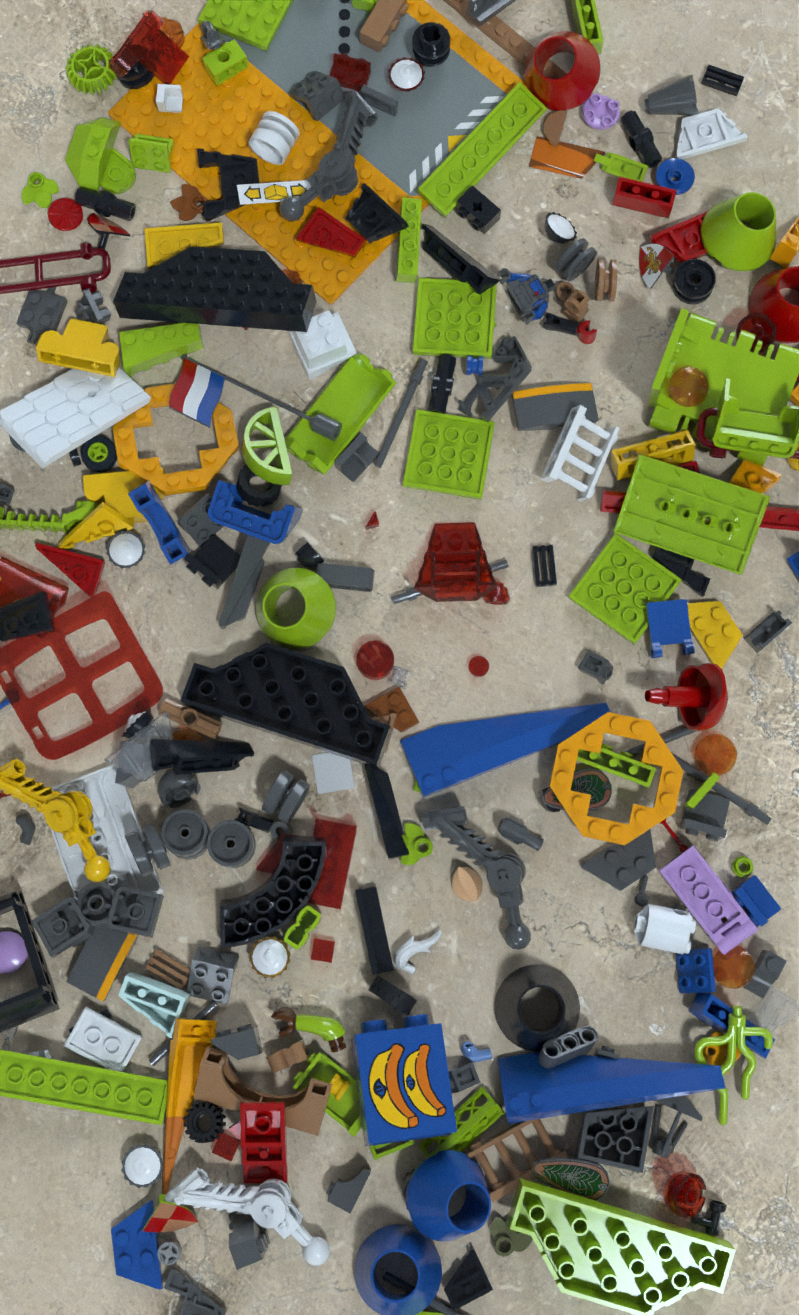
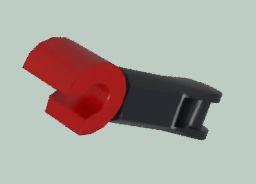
(570, 327)

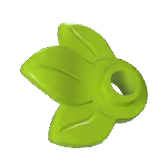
(41, 192)
(412, 839)

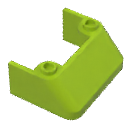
(755, 431)

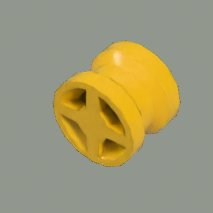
(338, 1086)

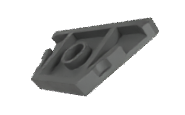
(623, 863)

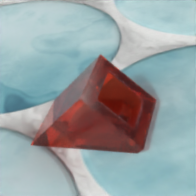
(373, 522)

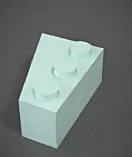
(154, 1000)

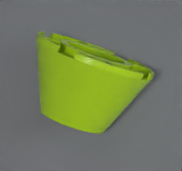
(732, 241)
(318, 613)

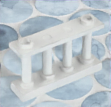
(561, 453)

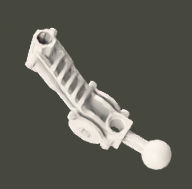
(267, 1203)

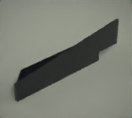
(457, 261)
(387, 812)

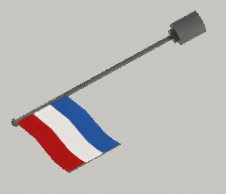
(201, 389)

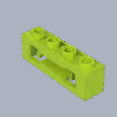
(409, 241)

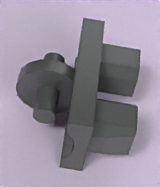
(88, 308)

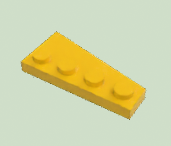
(169, 241)

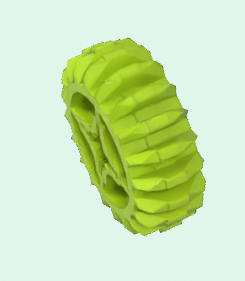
(95, 76)

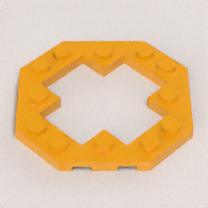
(149, 468)
(641, 817)

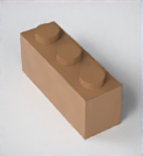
(382, 22)

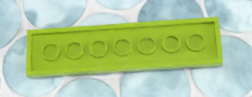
(482, 149)
(82, 1087)

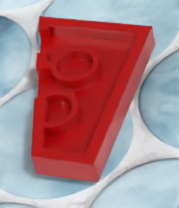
(330, 234)

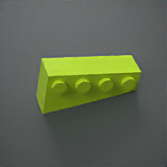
(158, 345)

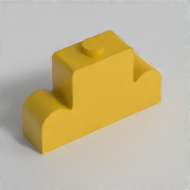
(81, 347)
(114, 490)

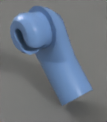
(474, 1054)

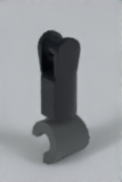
(263, 823)

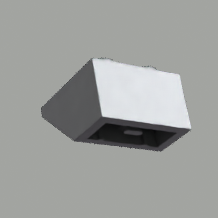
(240, 1044)

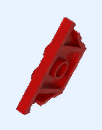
(683, 239)

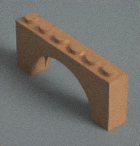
(223, 1088)

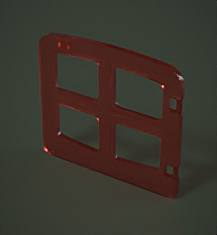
(79, 678)

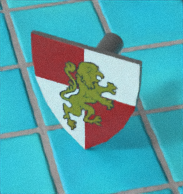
(653, 262)

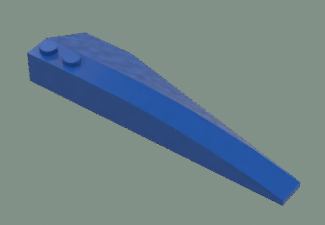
(473, 748)
(595, 1084)

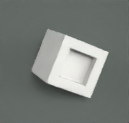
(169, 98)

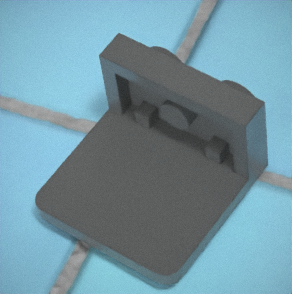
(319, 93)
(706, 817)
(212, 974)

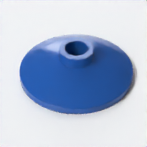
(676, 169)

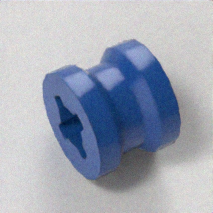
(474, 365)

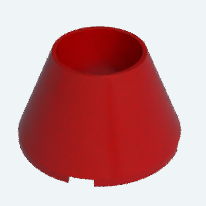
(572, 88)
(767, 299)

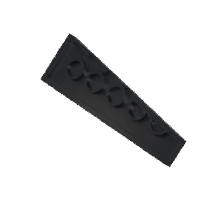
(26, 618)

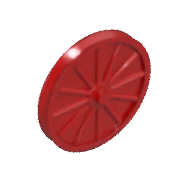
(65, 214)

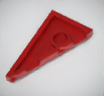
(81, 569)

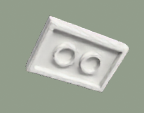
(102, 1040)

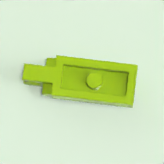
(622, 166)

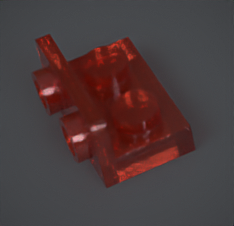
(351, 72)

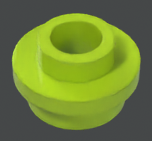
(748, 866)

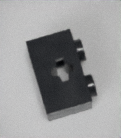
(477, 210)

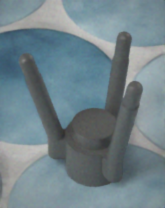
(663, 1145)

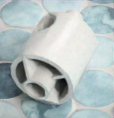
(664, 928)

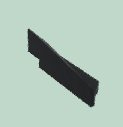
(197, 756)

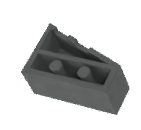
(247, 1241)

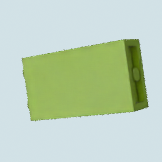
(347, 1109)

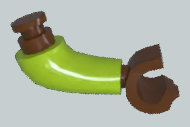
(326, 1027)

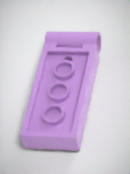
(708, 899)

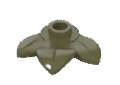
(516, 1240)

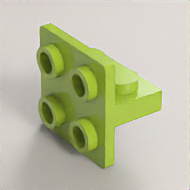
(151, 152)

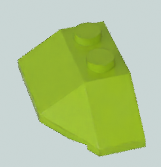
(91, 151)

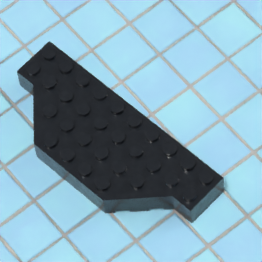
(219, 290)
(291, 699)

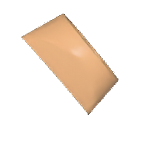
(467, 884)

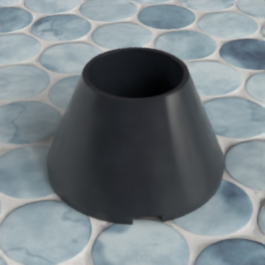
(510, 996)

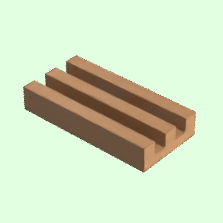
(149, 966)

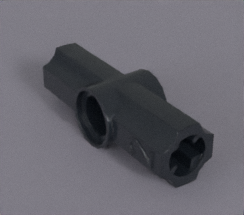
(641, 139)
(105, 204)
(442, 384)

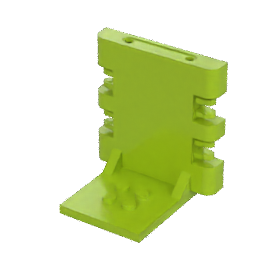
(755, 380)

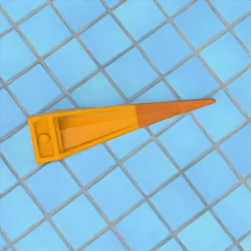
(186, 1052)

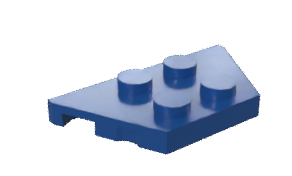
(137, 1250)

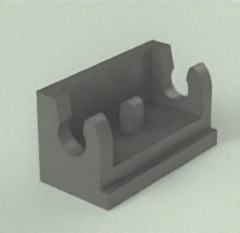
(767, 631)

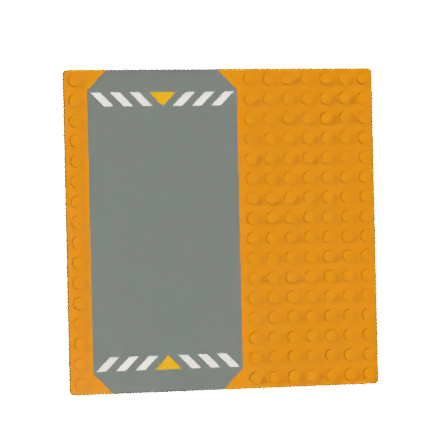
(392, 154)

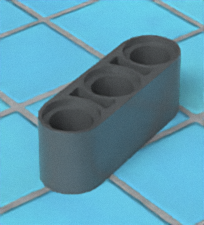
(346, 577)
(561, 1053)

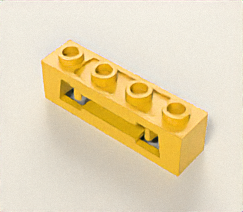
(656, 449)

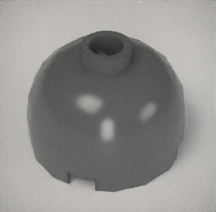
(177, 789)

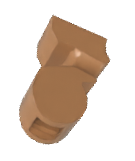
(576, 306)
(288, 1056)

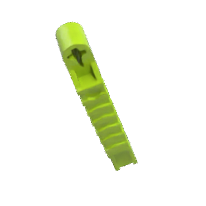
(68, 521)

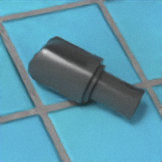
(518, 833)

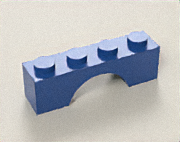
(154, 511)

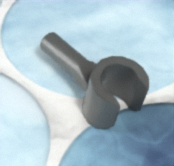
(641, 899)

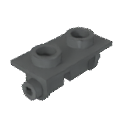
(211, 37)

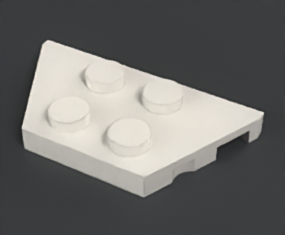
(707, 133)

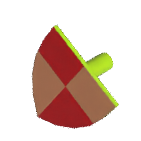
(169, 1217)

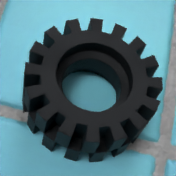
(192, 1122)

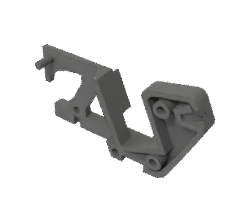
(506, 352)

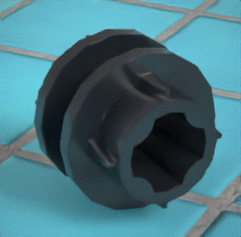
(431, 44)

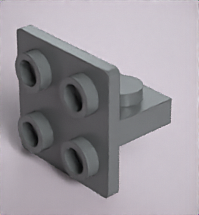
(197, 522)

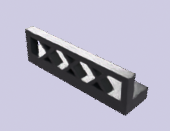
(374, 930)

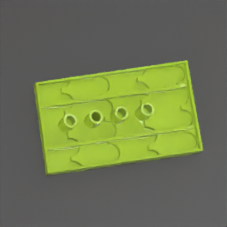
(674, 511)

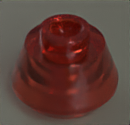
(498, 596)

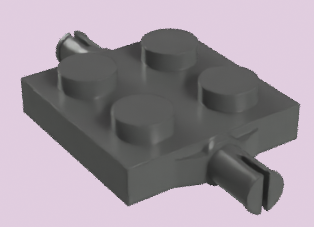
(41, 312)

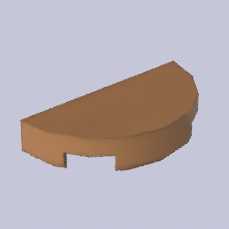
(553, 126)

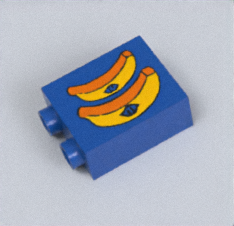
(403, 1081)

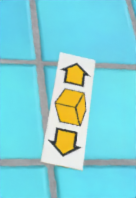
(271, 191)

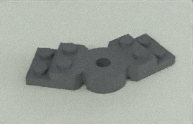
(74, 920)

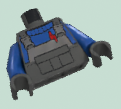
(527, 294)

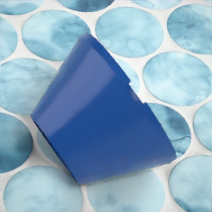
(431, 1191)
(413, 1244)

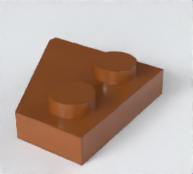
(395, 703)

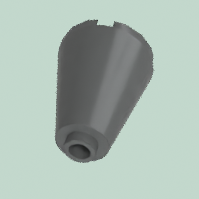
(674, 99)

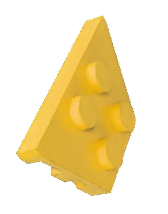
(713, 630)

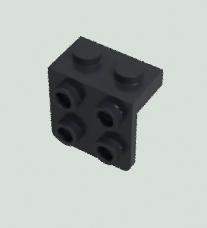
(213, 562)

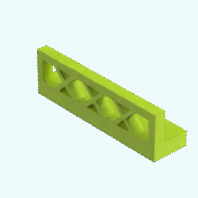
(467, 1132)

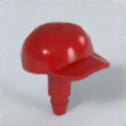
(698, 695)

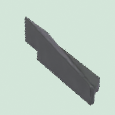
(244, 581)

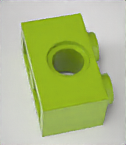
(222, 71)

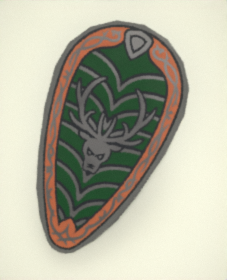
(585, 781)
(573, 1176)

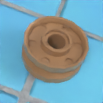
(606, 280)

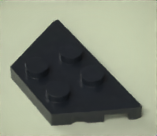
(374, 217)

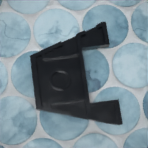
(233, 171)
(681, 567)

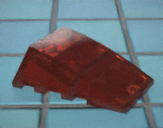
(455, 565)

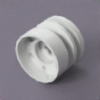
(274, 138)

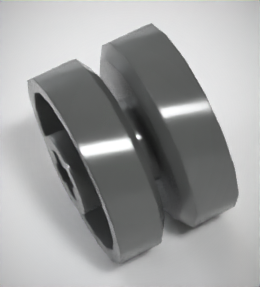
(283, 795)
(174, 834)
(147, 850)
(242, 850)

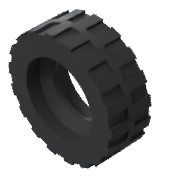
(252, 496)
(392, 995)

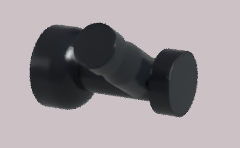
(711, 1224)

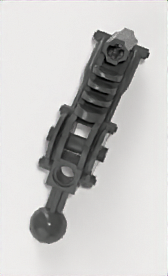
(337, 167)
(503, 869)

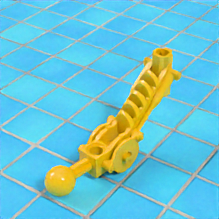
(63, 813)

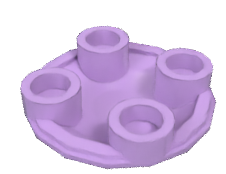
(600, 111)
(12, 952)

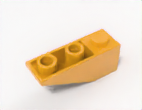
(788, 246)

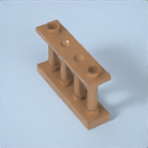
(501, 1189)

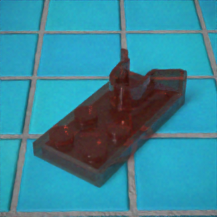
(339, 849)

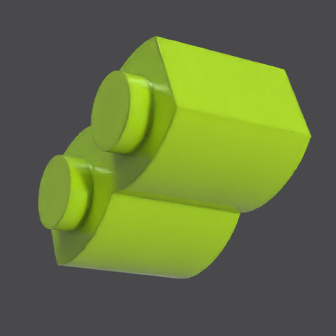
(299, 933)

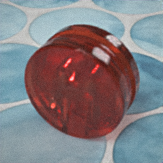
(375, 660)

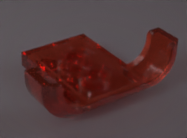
(151, 48)

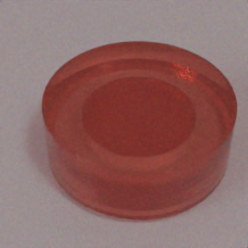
(478, 666)

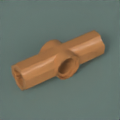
(202, 723)

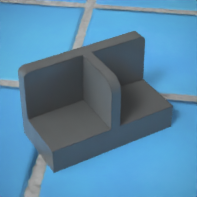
(356, 458)

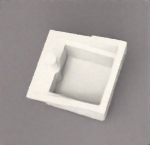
(323, 344)

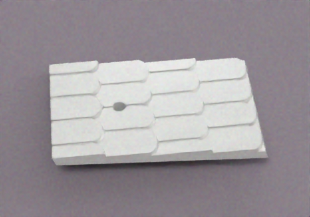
(70, 412)
(112, 819)

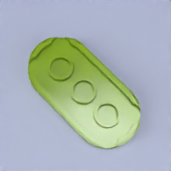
(118, 174)

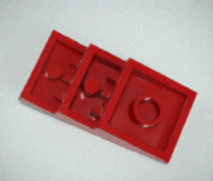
(263, 1141)

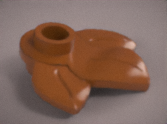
(187, 203)

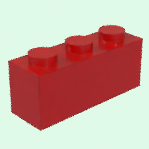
(644, 197)

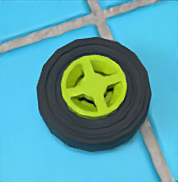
(98, 447)

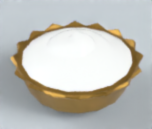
(269, 957)

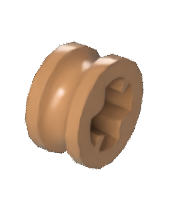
(564, 285)

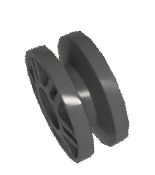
(576, 259)

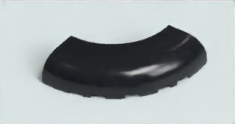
(278, 898)

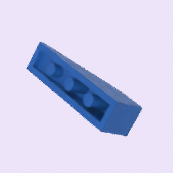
(715, 1014)

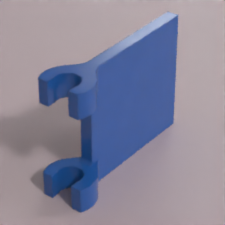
(669, 625)

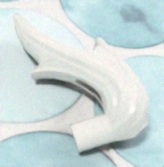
(412, 947)

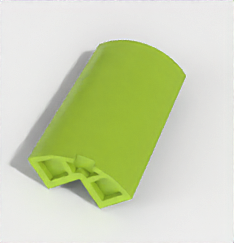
(348, 399)

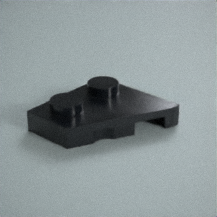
(468, 1282)

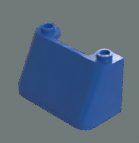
(228, 510)

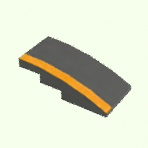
(550, 405)
(101, 961)

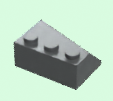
(616, 1138)

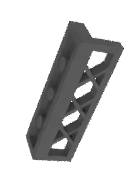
(483, 10)

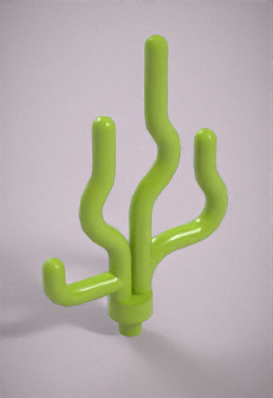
(735, 1033)

